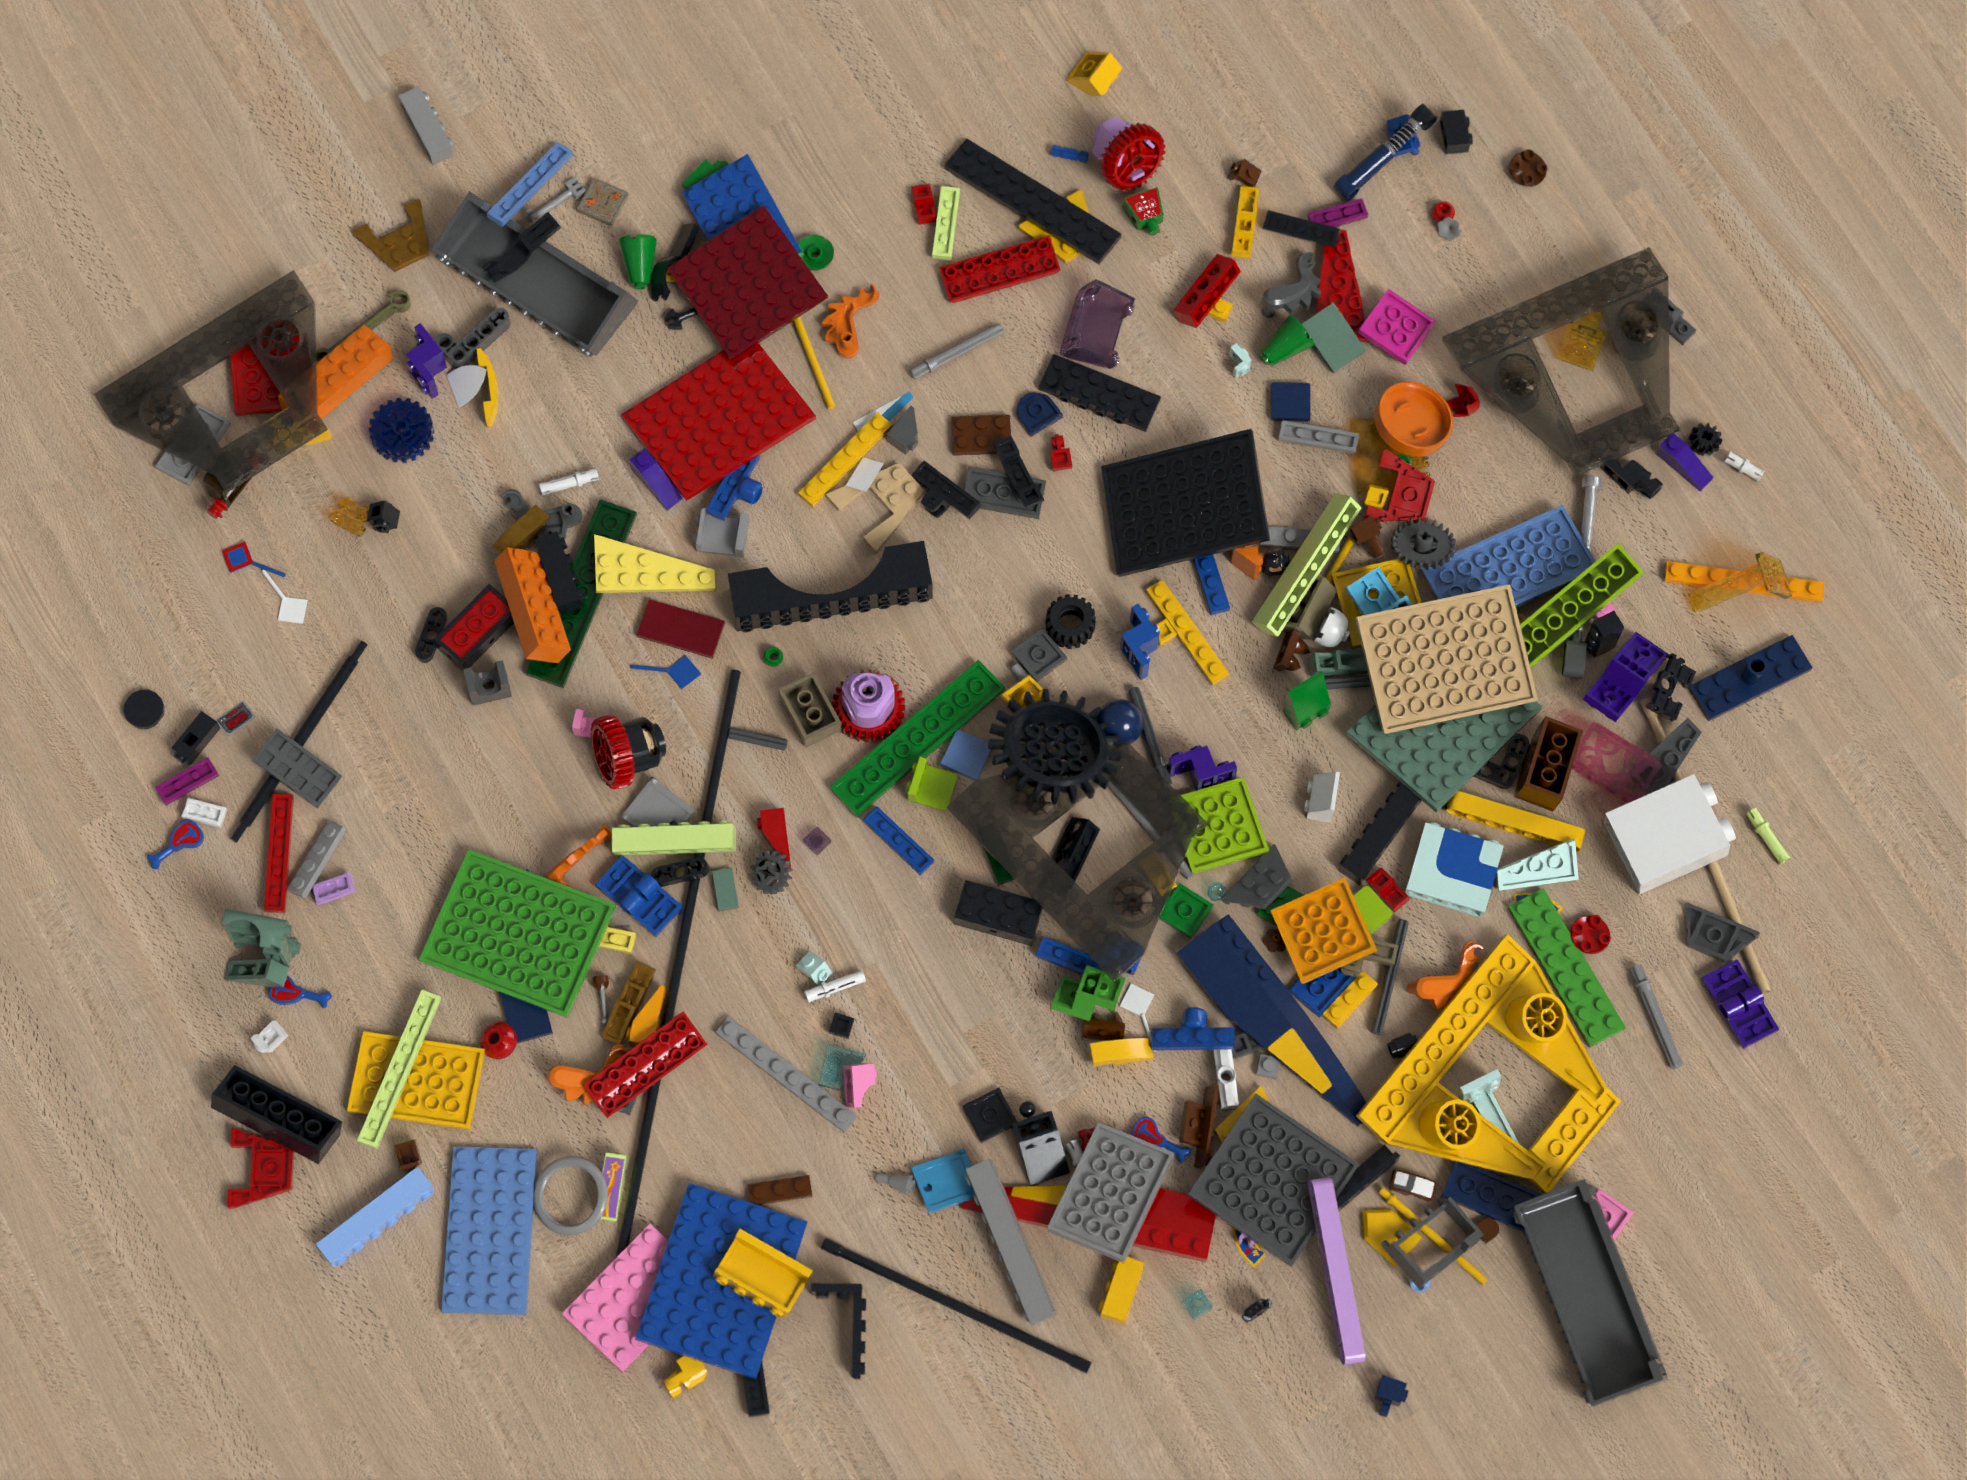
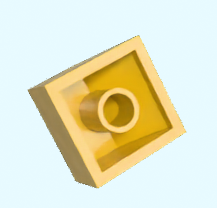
(1095, 73)

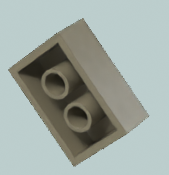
(809, 709)

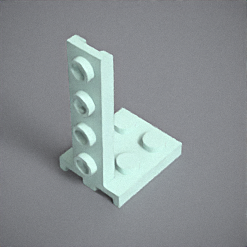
(1481, 1095)

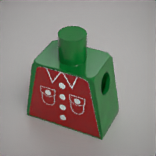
(1145, 210)

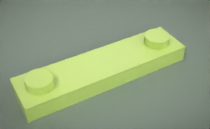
(946, 223)

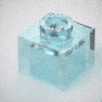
(1197, 1311)

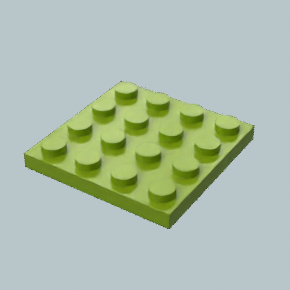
(1231, 830)

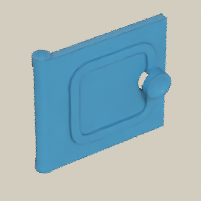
(947, 1181)

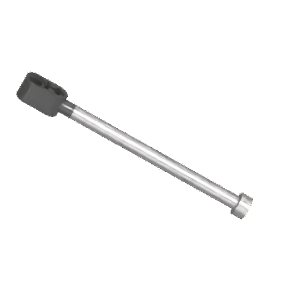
(1575, 649)

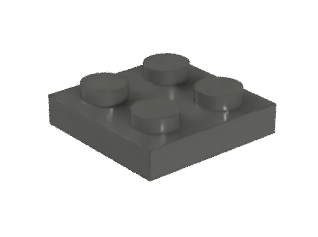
(1039, 655)

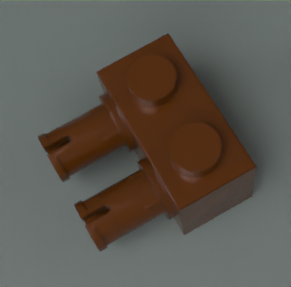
(1368, 532)

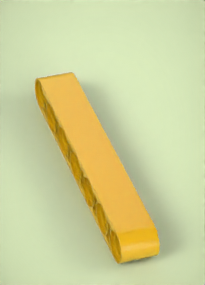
(1514, 820)

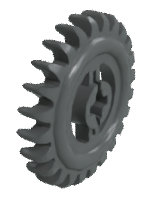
(1423, 544)

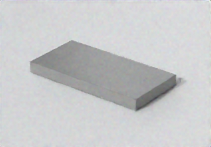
(181, 470)

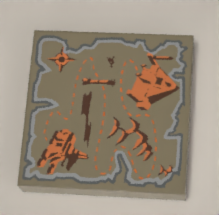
(602, 202)

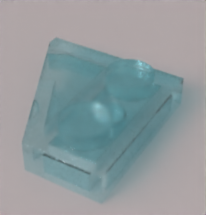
(833, 1063)

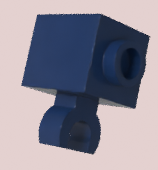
(1391, 1393)

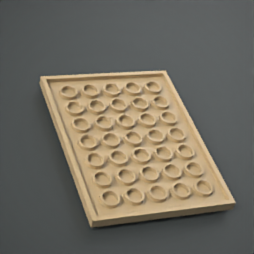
(1446, 659)

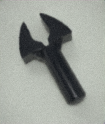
(679, 318)

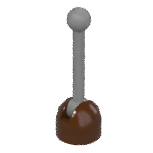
(601, 983)

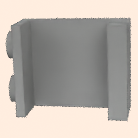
(721, 536)

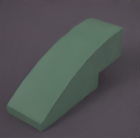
(1337, 663)

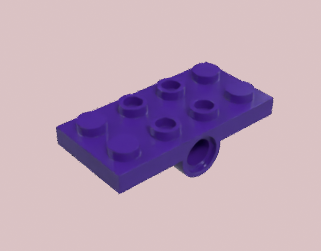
(1740, 1004)

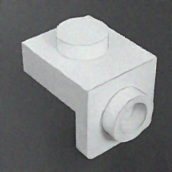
(269, 1037)

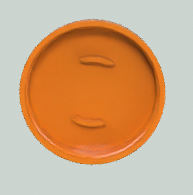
(1413, 419)

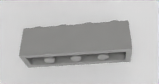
(426, 125)

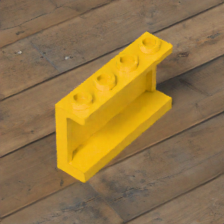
(762, 1274)

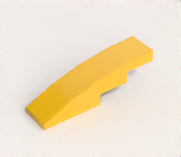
(1245, 222)

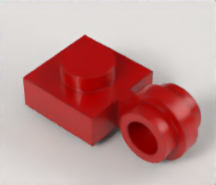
(1061, 457)

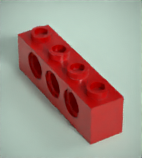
(1206, 290)

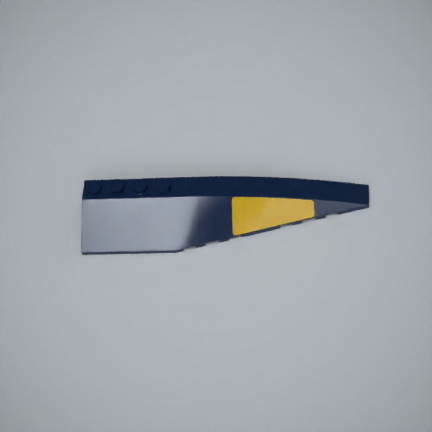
(1264, 1008)

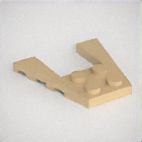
(897, 493)

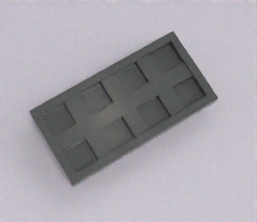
(297, 768)

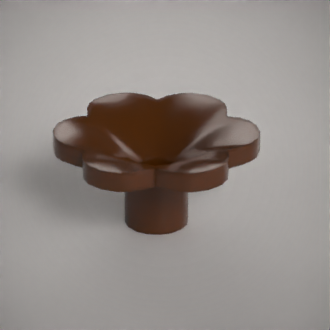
(1272, 943)

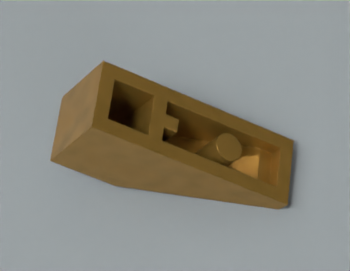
(523, 530)

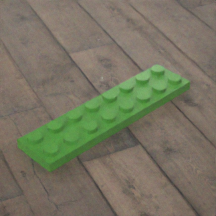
(1566, 968)

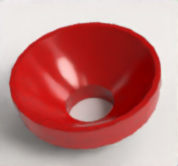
(506, 1043)

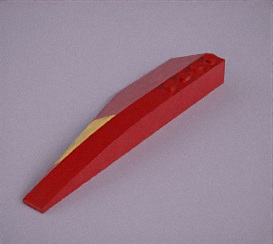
(1171, 1227)

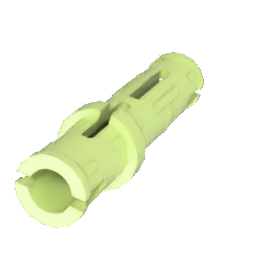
(1767, 835)

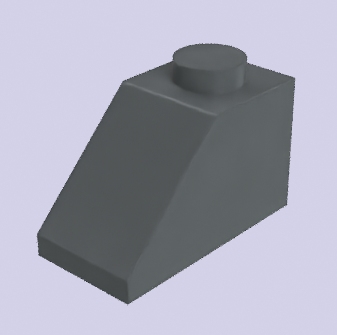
(904, 432)

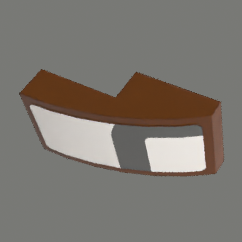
(1412, 1184)

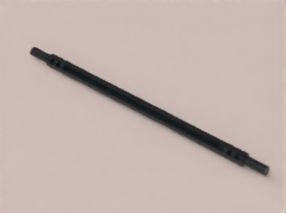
(301, 737)

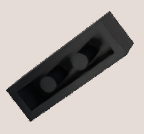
(1604, 634)

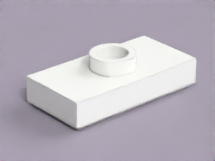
(204, 812)

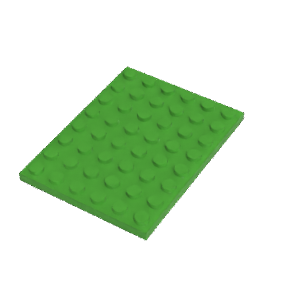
(517, 933)

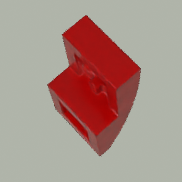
(924, 204)
(1387, 890)

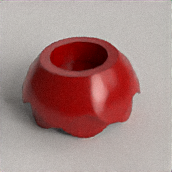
(1441, 206)

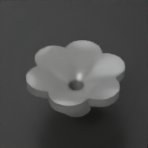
(1449, 228)

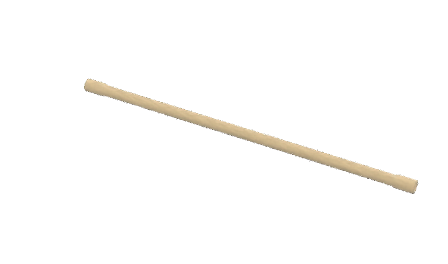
(1758, 975)

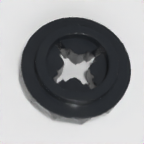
(1256, 1309)

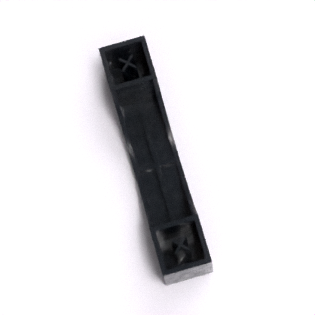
(765, 601)

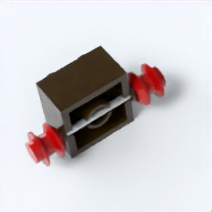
(220, 499)

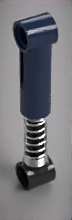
(1350, 183)

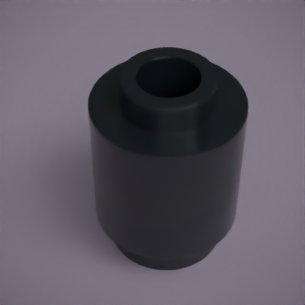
(1401, 1045)

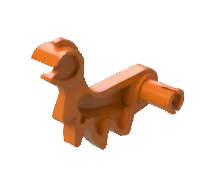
(842, 323)
(558, 872)
(1443, 988)
(572, 1079)

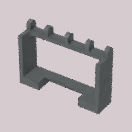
(1407, 1264)

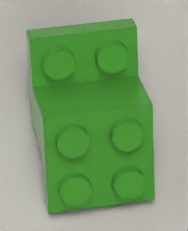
(1081, 997)

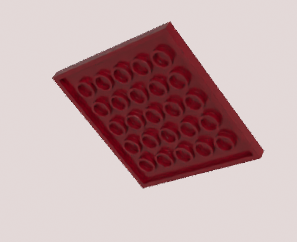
(747, 283)

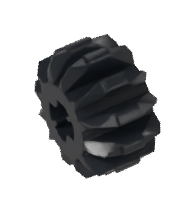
(1708, 433)

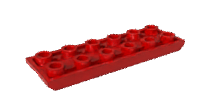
(999, 269)
(644, 1064)

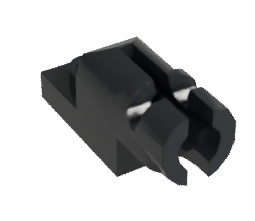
(1632, 476)

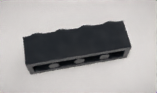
(559, 573)

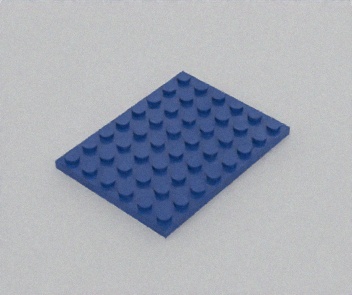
(687, 1305)

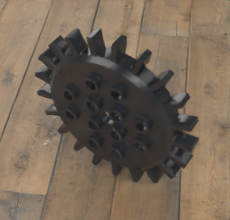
(1077, 729)

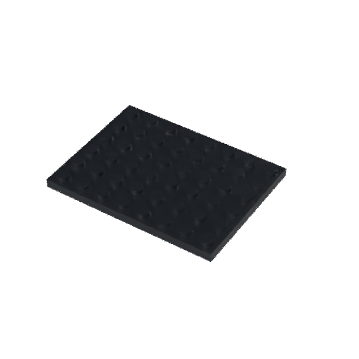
(1185, 503)

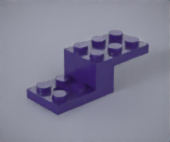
(1625, 677)

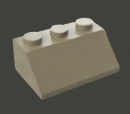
(1312, 608)

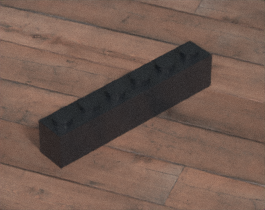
(1379, 834)

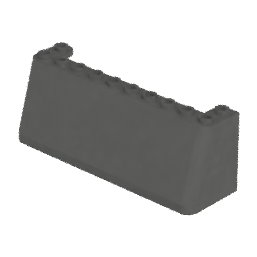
(546, 285)
(1590, 1292)

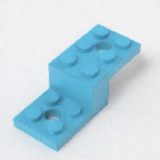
(1386, 595)

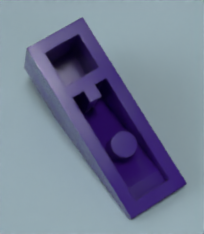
(1684, 461)
(655, 479)

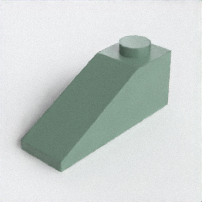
(257, 972)

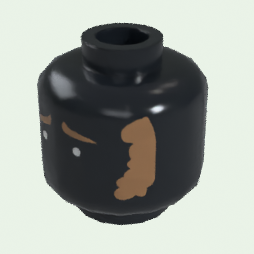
(1275, 562)

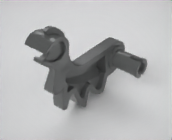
(1294, 293)
(561, 517)

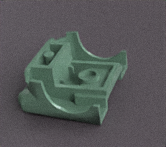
(262, 931)

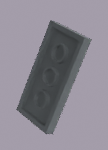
(997, 494)

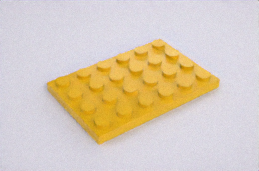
(438, 1089)

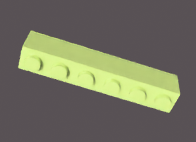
(674, 839)

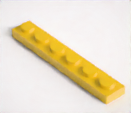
(845, 460)
(1187, 632)

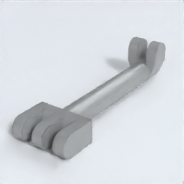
(573, 190)

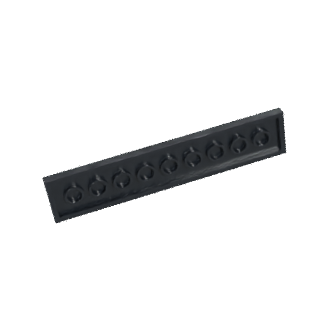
(1033, 201)

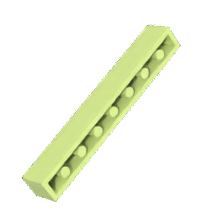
(1306, 565)

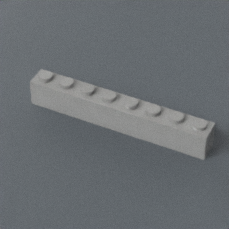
(1010, 1241)

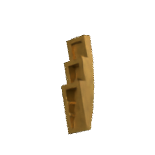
(628, 1003)

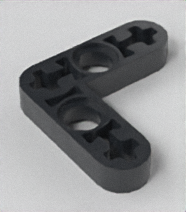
(1498, 771)

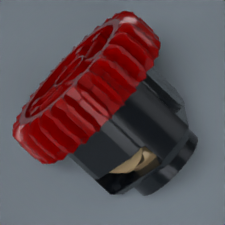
(625, 748)

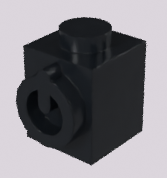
(383, 516)

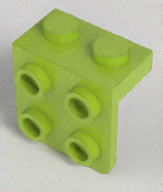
(930, 785)
(1372, 908)

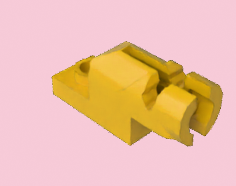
(690, 1374)

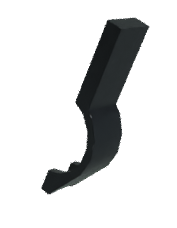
(524, 246)
(680, 249)

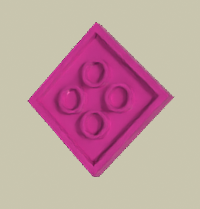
(1396, 326)

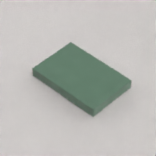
(1333, 337)

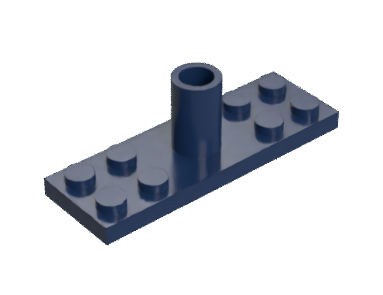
(1750, 677)

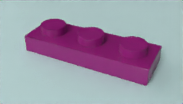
(1340, 214)
(187, 781)

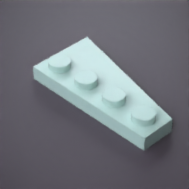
(1544, 867)

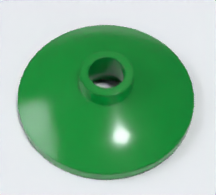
(816, 245)

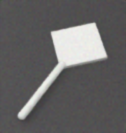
(291, 609)
(1137, 1001)

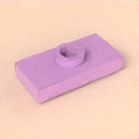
(333, 888)

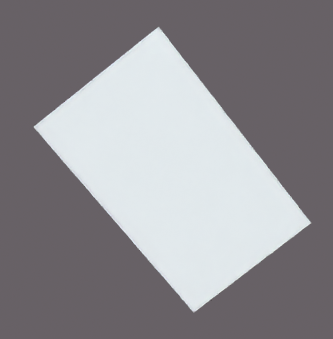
(864, 474)

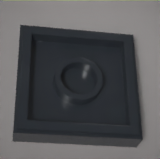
(989, 1115)

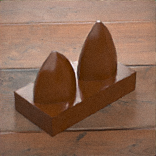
(1291, 644)
(1105, 1030)

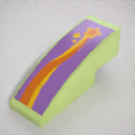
(614, 1173)

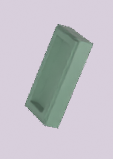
(725, 889)

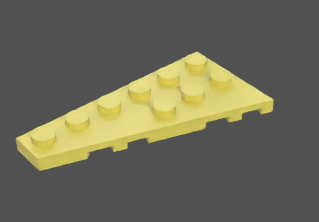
(635, 569)

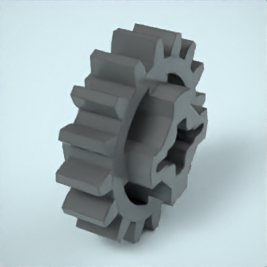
(773, 870)

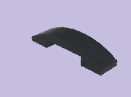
(1017, 472)

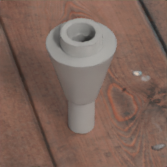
(902, 1183)

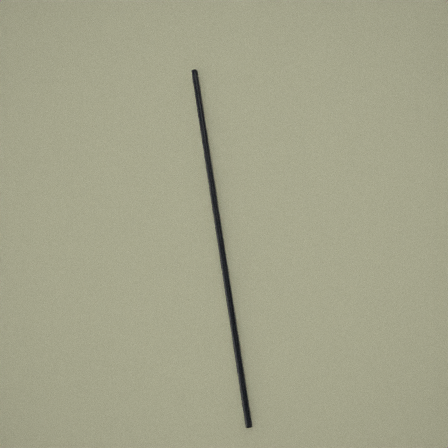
(678, 964)

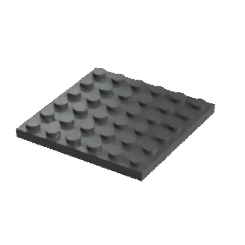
(1263, 1179)

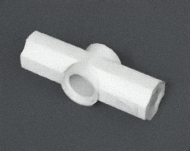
(1227, 1089)

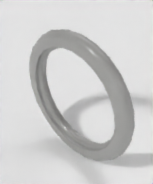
(546, 1219)

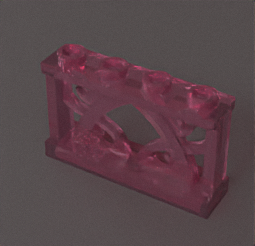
(1643, 758)

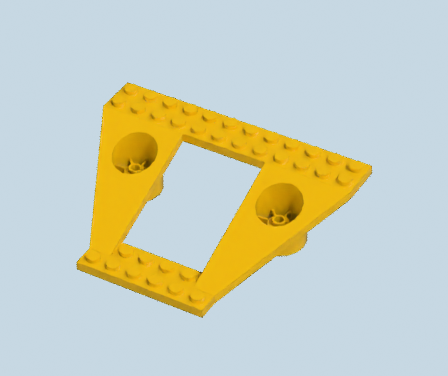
(1497, 994)

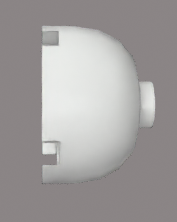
(1332, 629)

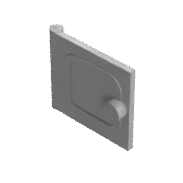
(656, 806)

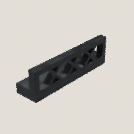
(1081, 844)
(1366, 1174)

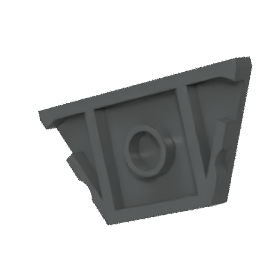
(1261, 882)
(1716, 934)

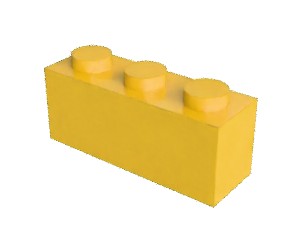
(1121, 1290)

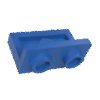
(1395, 125)

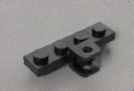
(943, 493)

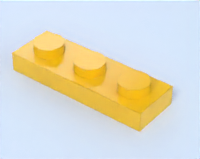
(1349, 1000)

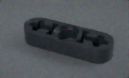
(427, 627)
(693, 863)

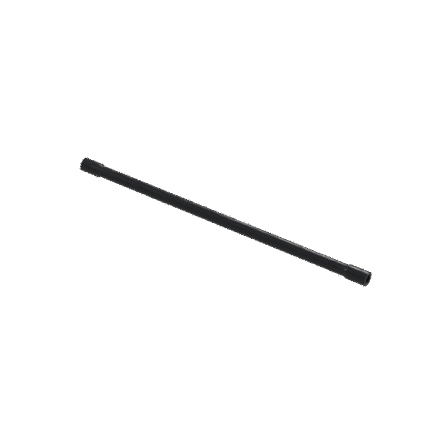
(1073, 1360)

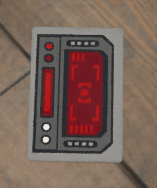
(235, 718)

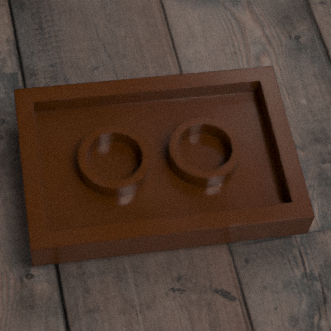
(978, 433)

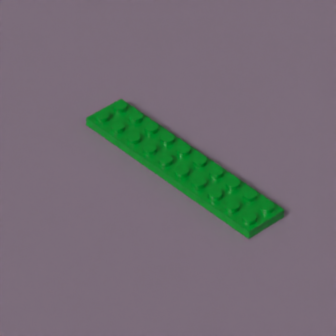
(917, 738)

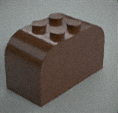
(1548, 764)

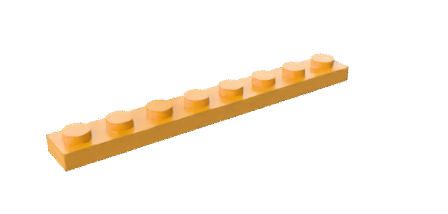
(1704, 575)

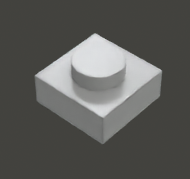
(1268, 1067)

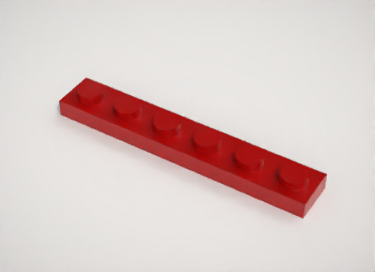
(278, 853)

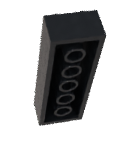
(276, 1114)

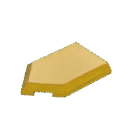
(1381, 1226)

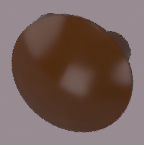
(1528, 168)

